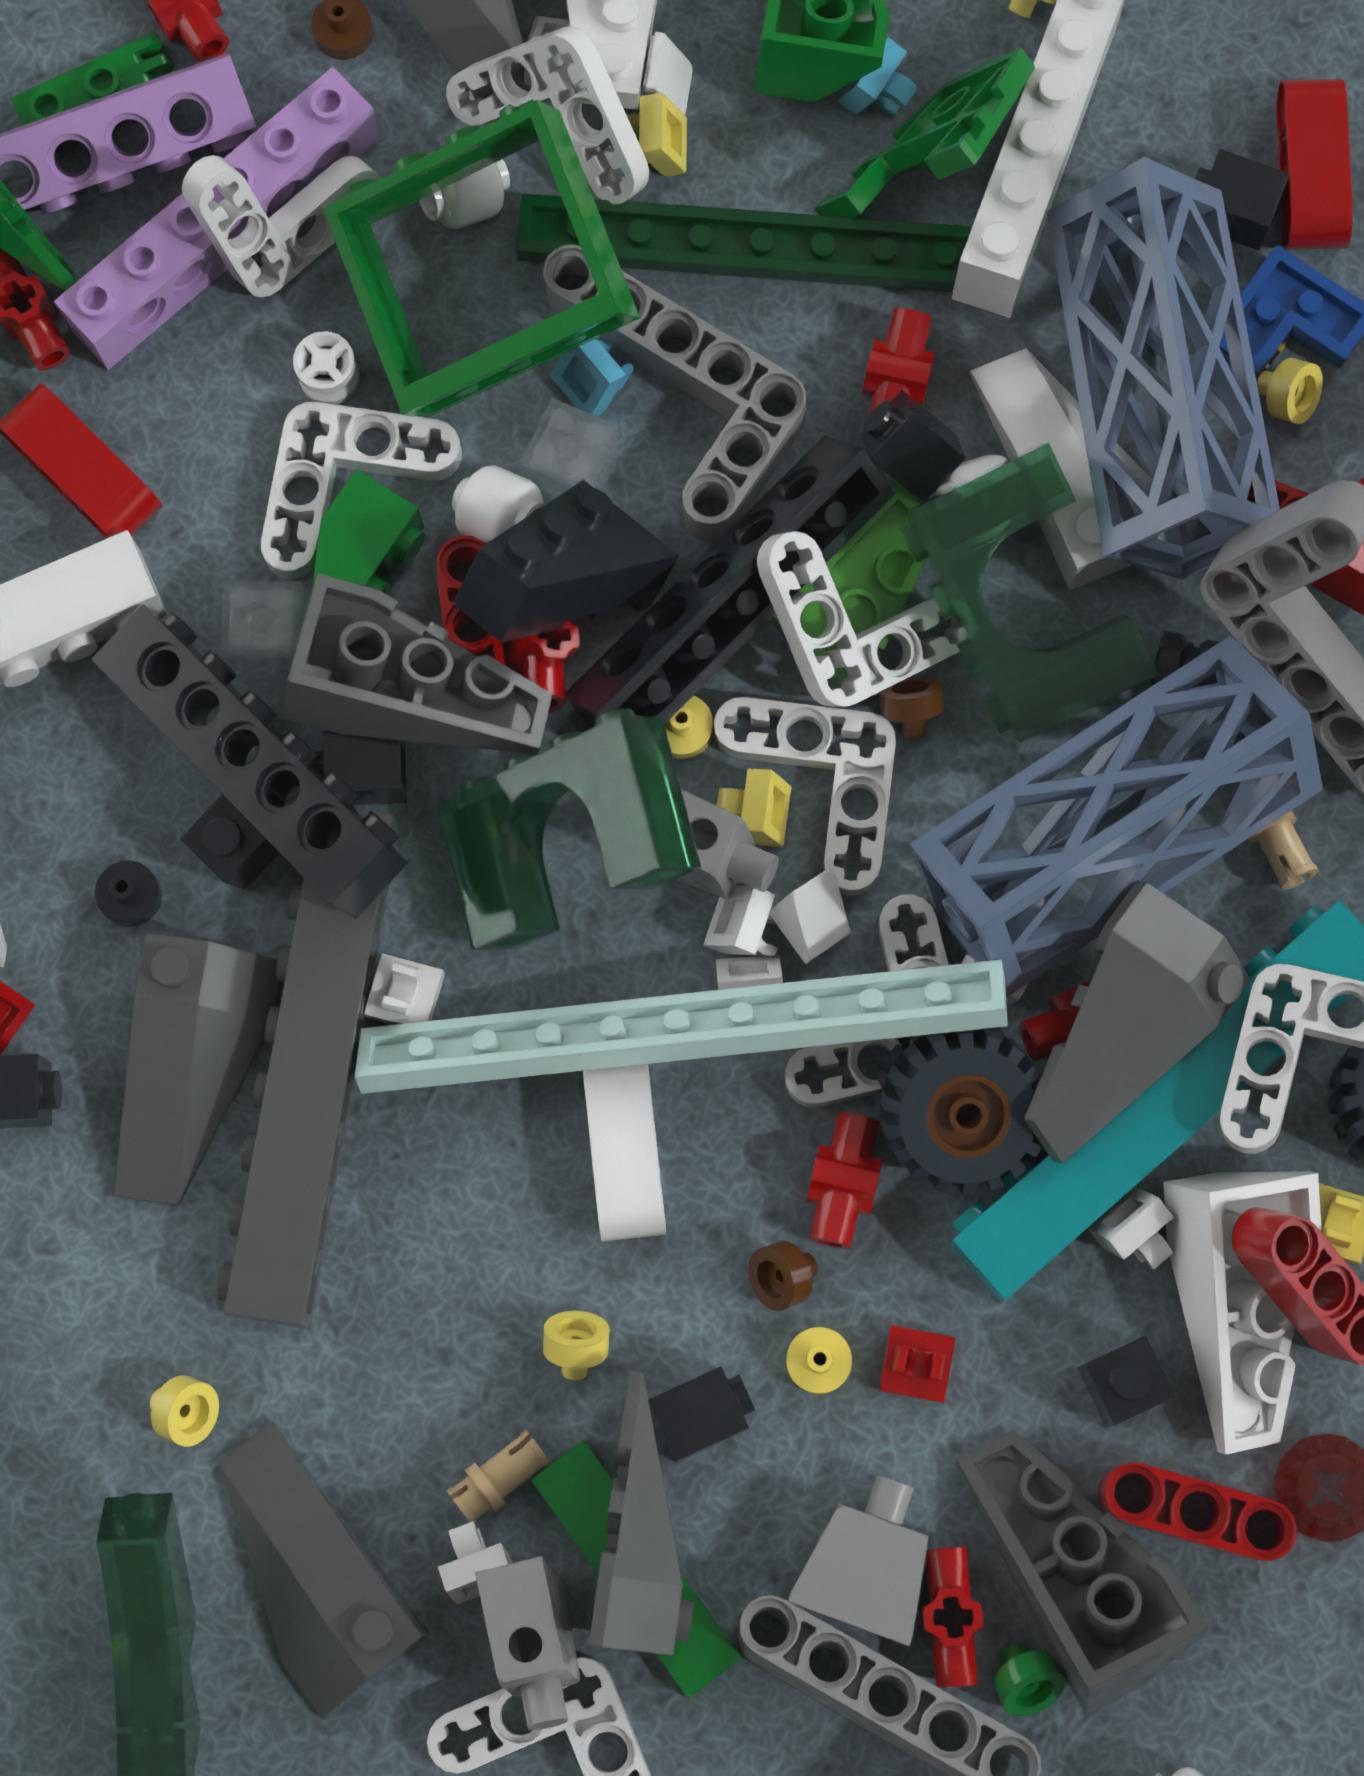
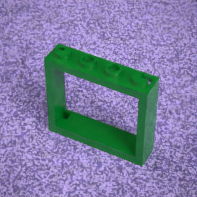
(425, 174)

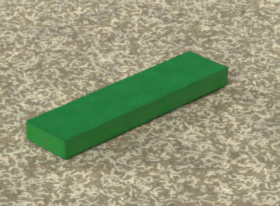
(579, 1496)

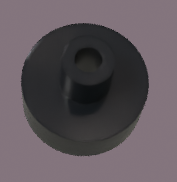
(134, 905)

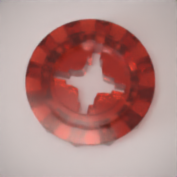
(1296, 1485)

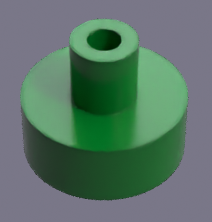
(1027, 1680)

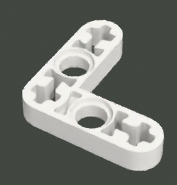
(554, 81)
(274, 237)
(339, 450)
(854, 651)
(850, 769)
(892, 944)
(1309, 1019)
(582, 1726)

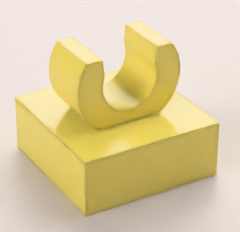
(661, 133)
(761, 805)
(1343, 1222)

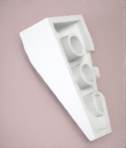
(1034, 409)
(1232, 1323)

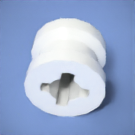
(320, 355)

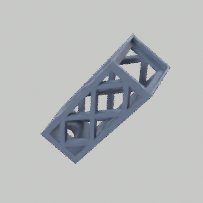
(1144, 217)
(1063, 843)

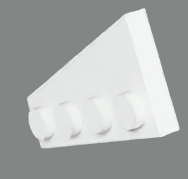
(622, 39)

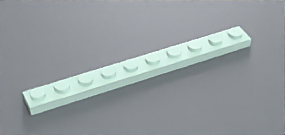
(683, 1026)

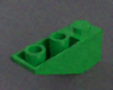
(367, 534)

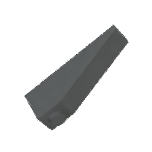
(390, 677)
(1150, 1002)

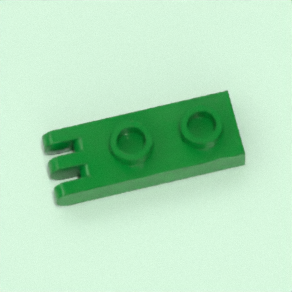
(95, 79)

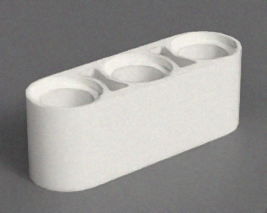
(624, 1152)

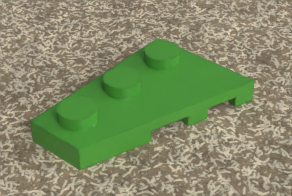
(870, 575)

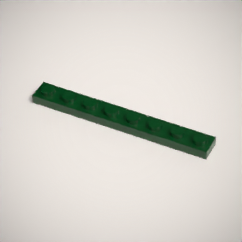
(756, 243)

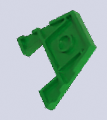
(942, 134)

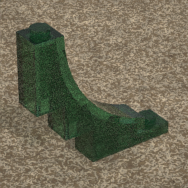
(149, 1635)

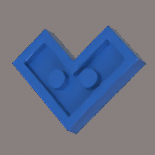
(1299, 302)

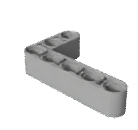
(691, 372)
(1264, 603)
(867, 1668)

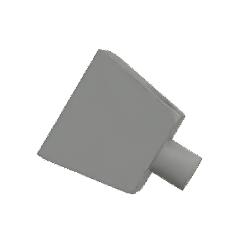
(725, 851)
(867, 1566)
(526, 1610)

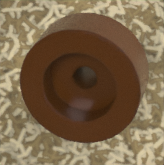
(342, 28)
(912, 703)
(781, 1275)

